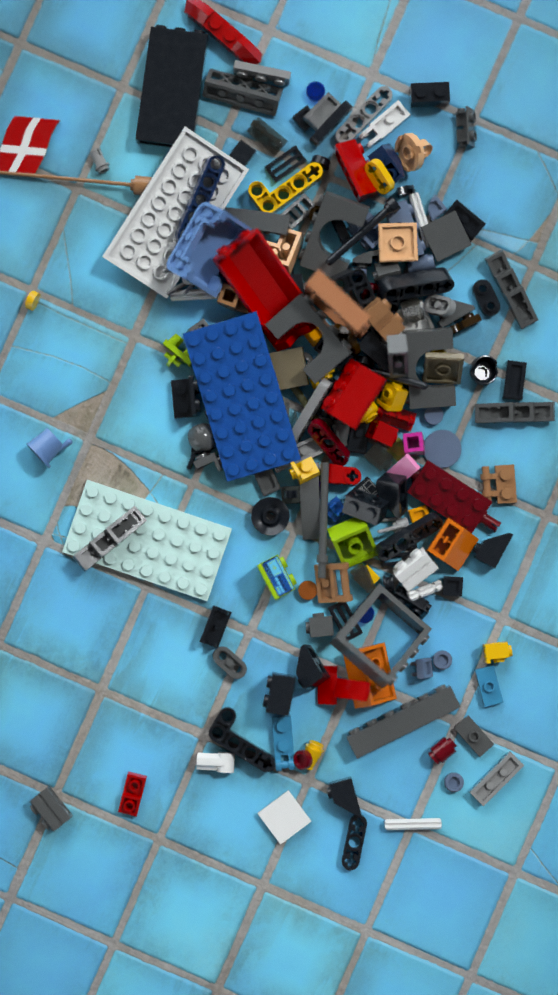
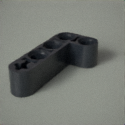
(413, 285)
(357, 287)
(244, 743)

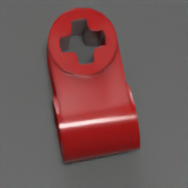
(339, 473)

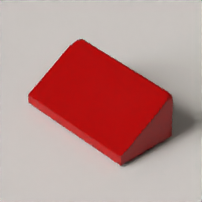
(327, 688)

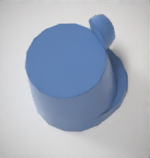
(47, 446)

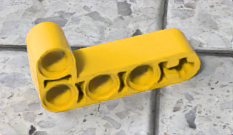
(287, 186)

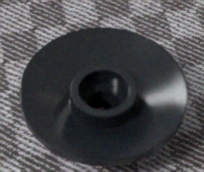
(266, 506)

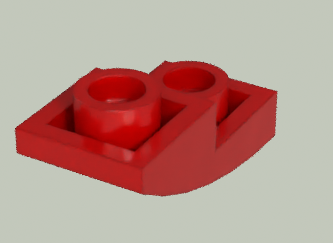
(352, 689)
(132, 793)

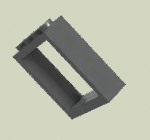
(364, 662)

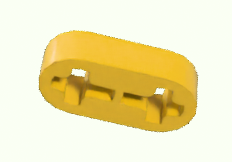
(379, 176)

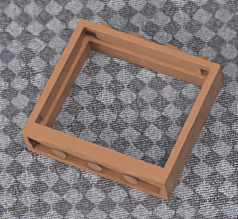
(337, 304)

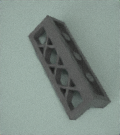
(241, 94)

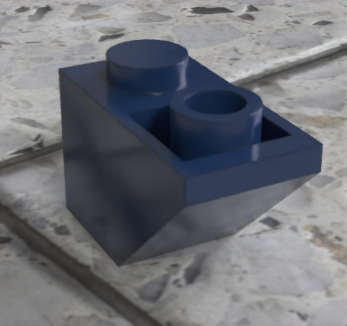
(390, 160)

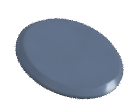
(442, 448)

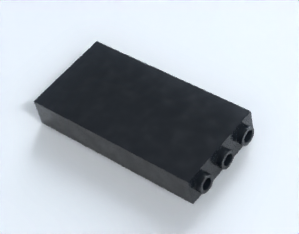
(171, 85)

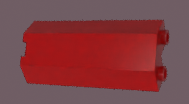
(260, 282)

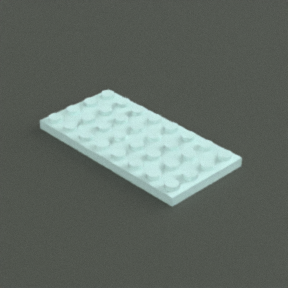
(165, 550)

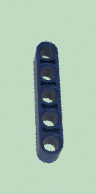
(207, 193)

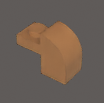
(230, 300)

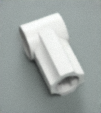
(220, 761)

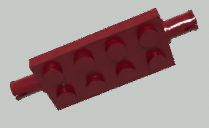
(451, 497)

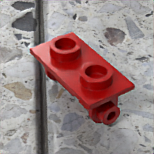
(403, 419)

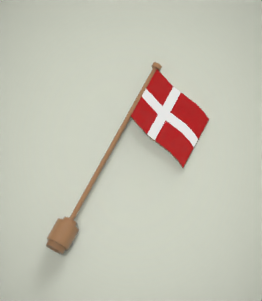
(27, 145)

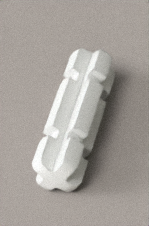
(425, 590)

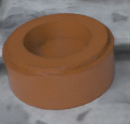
(307, 590)

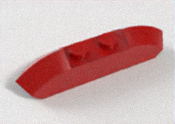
(222, 31)

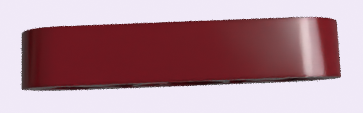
(331, 450)

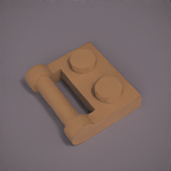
(327, 587)

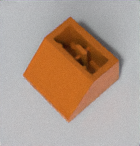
(452, 544)

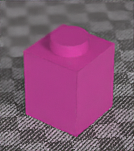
(414, 443)

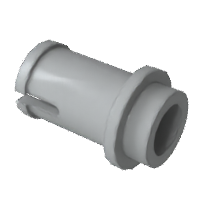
(99, 160)

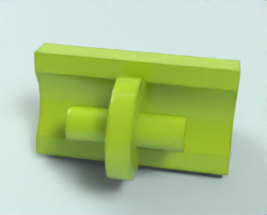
(173, 344)

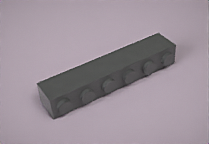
(403, 721)

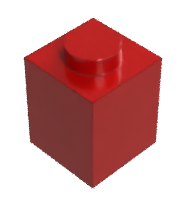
(382, 433)

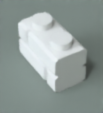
(415, 568)

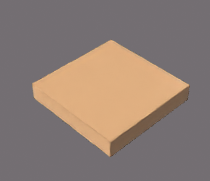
(397, 242)

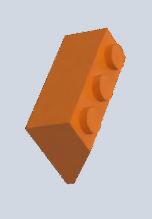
(378, 655)

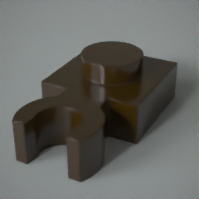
(468, 321)

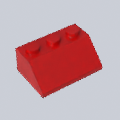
(353, 166)
(353, 393)

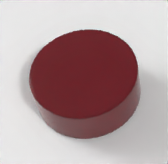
(303, 759)

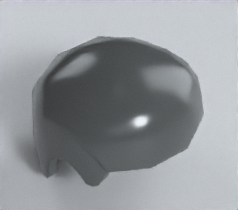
(201, 437)

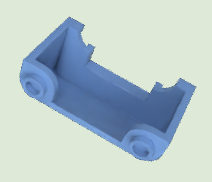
(198, 245)

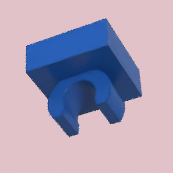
(335, 509)

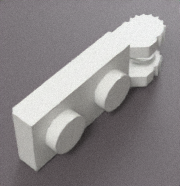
(386, 123)

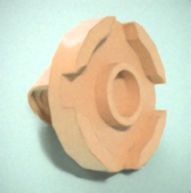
(412, 151)

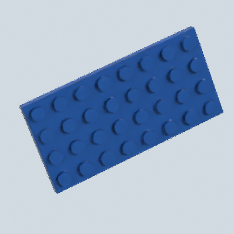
(242, 396)

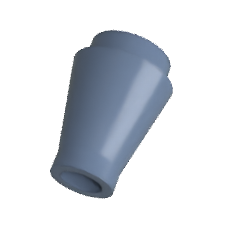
(424, 263)

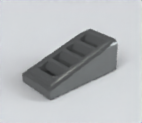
(305, 199)

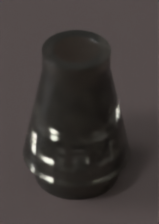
(362, 576)

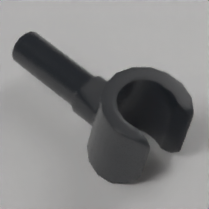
(192, 458)

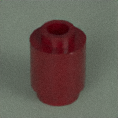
(442, 750)

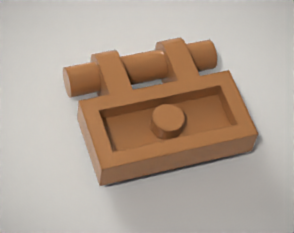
(505, 483)

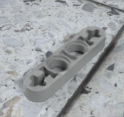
(363, 115)
(311, 408)

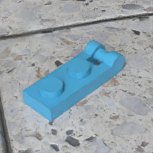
(283, 742)

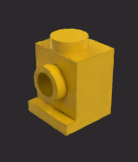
(393, 396)
(497, 651)

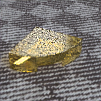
(397, 450)

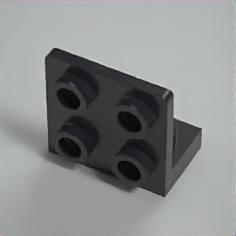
(184, 398)

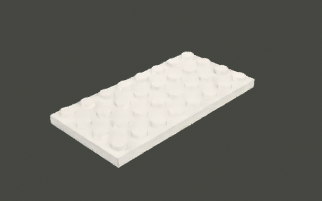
(150, 228)

